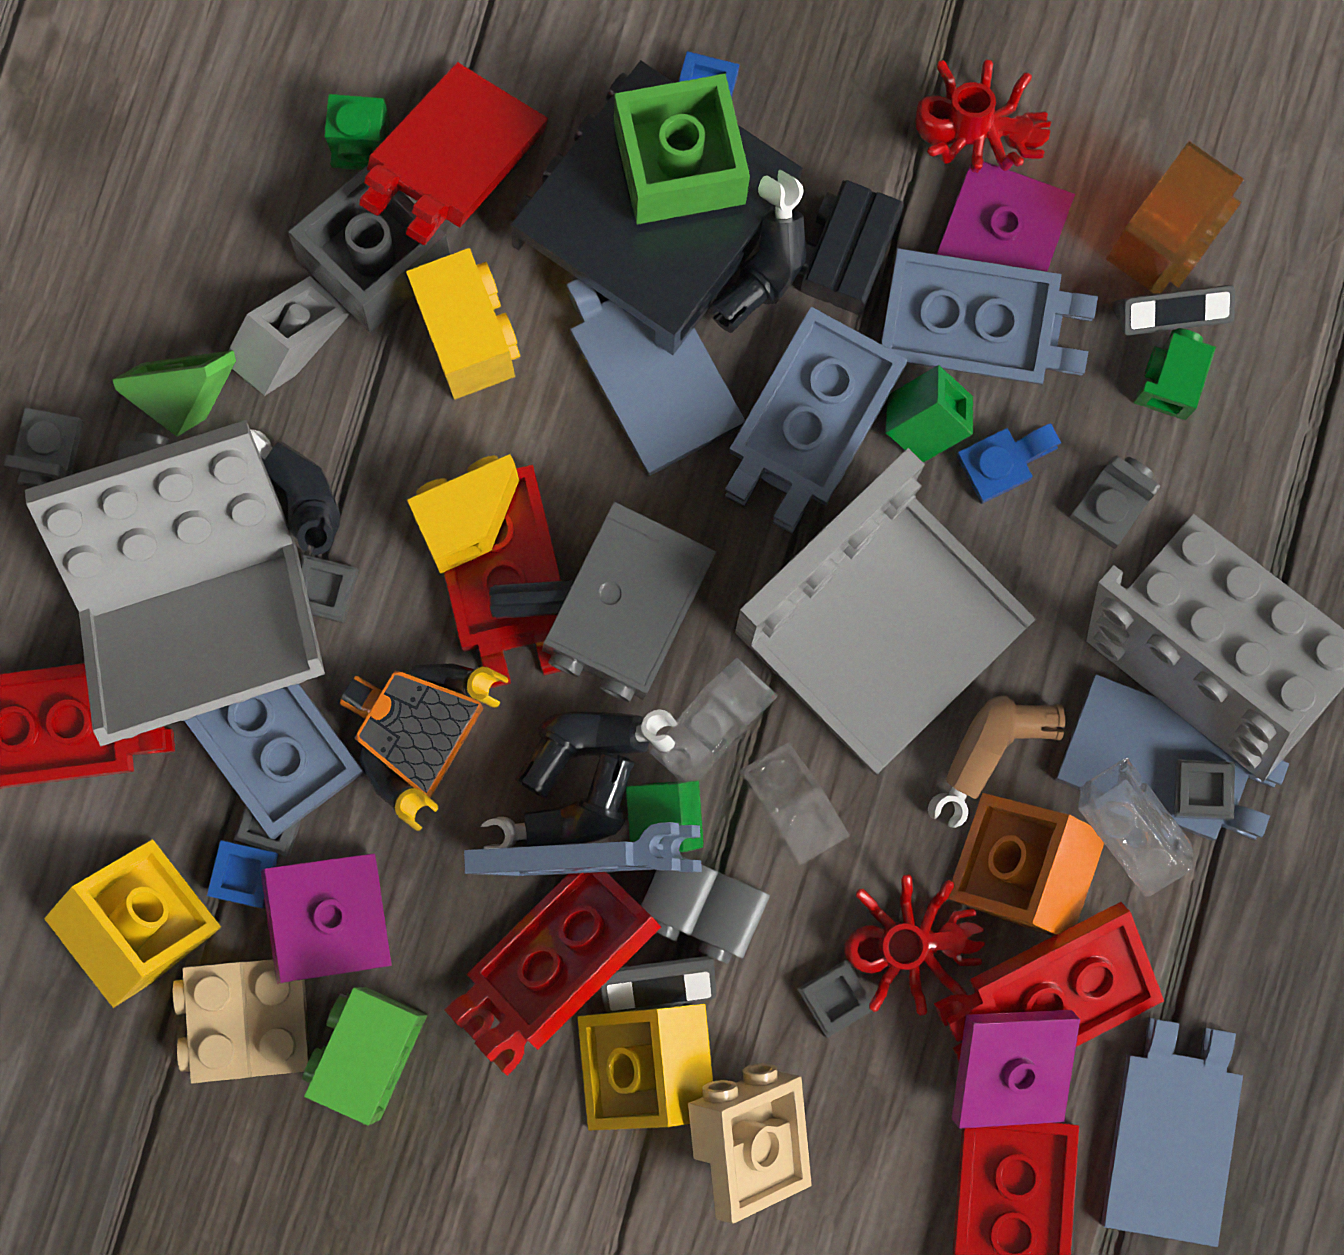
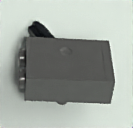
(620, 606)

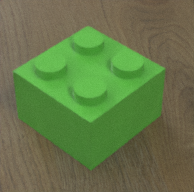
(681, 148)
(363, 1054)

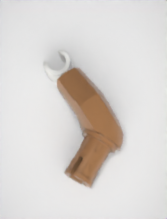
(985, 743)

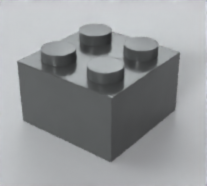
(363, 255)

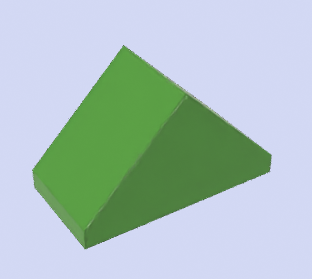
(178, 389)

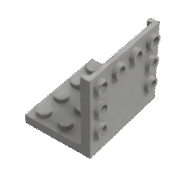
(179, 581)
(881, 619)
(1222, 645)

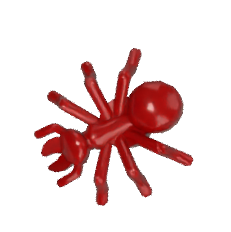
(970, 117)
(907, 946)

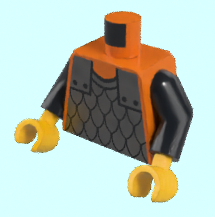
(417, 728)

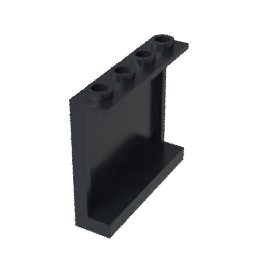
(655, 269)

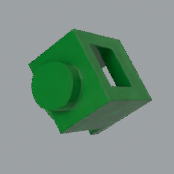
(355, 129)
(1176, 374)

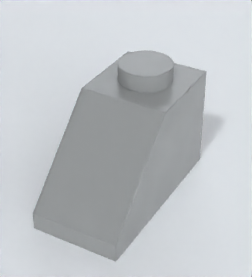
(285, 334)

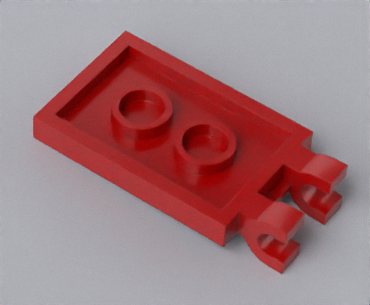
(451, 151)
(518, 556)
(51, 735)
(550, 965)
(1088, 968)
(1016, 1190)

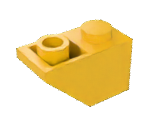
(465, 513)

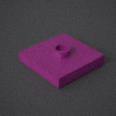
(1006, 219)
(325, 918)
(1015, 1068)

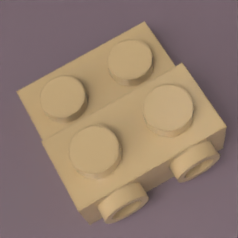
(240, 1022)
(752, 1140)

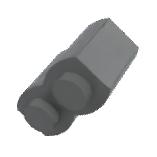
(707, 907)

